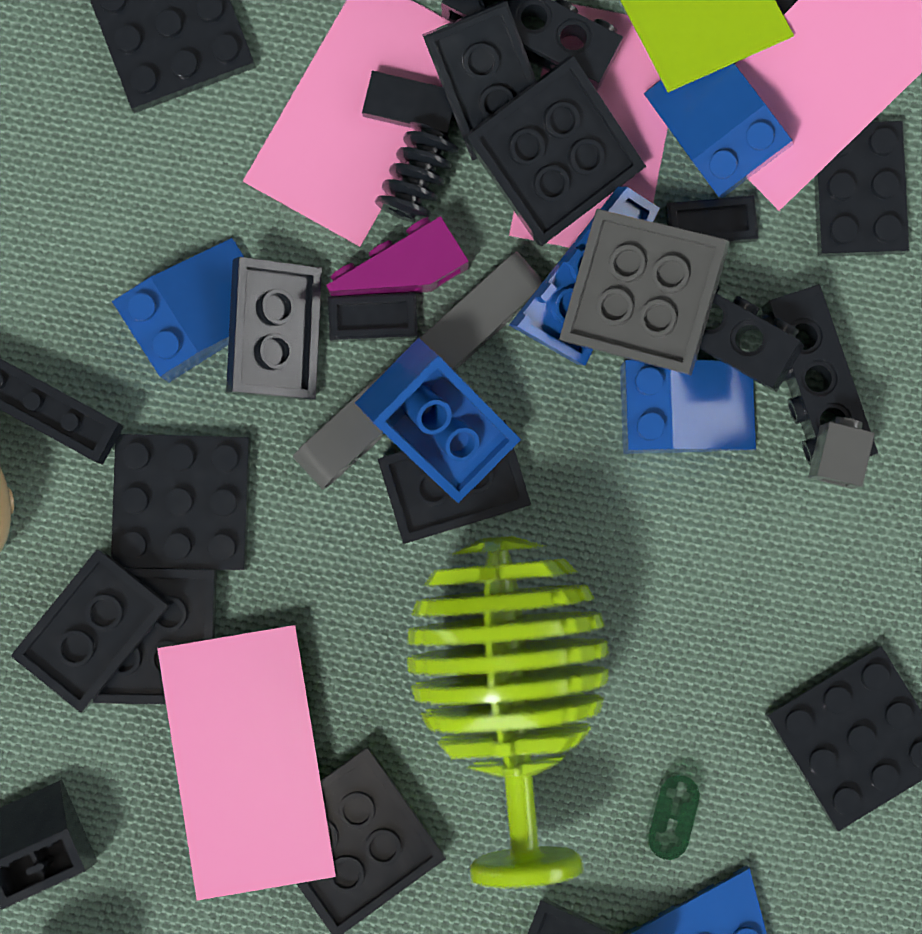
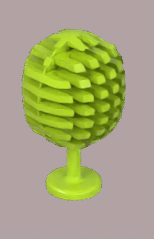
(510, 691)

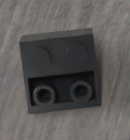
(40, 844)

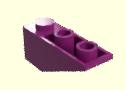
(411, 265)

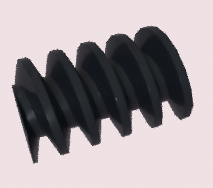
(416, 172)

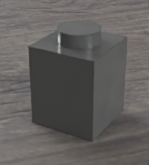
(841, 453)

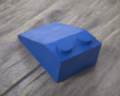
(721, 126)
(182, 311)
(685, 412)
(437, 420)

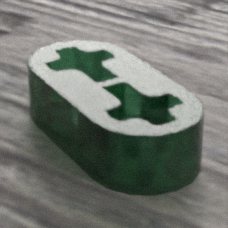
(683, 817)

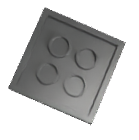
(644, 291)

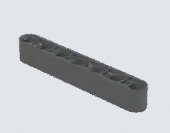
(452, 338)

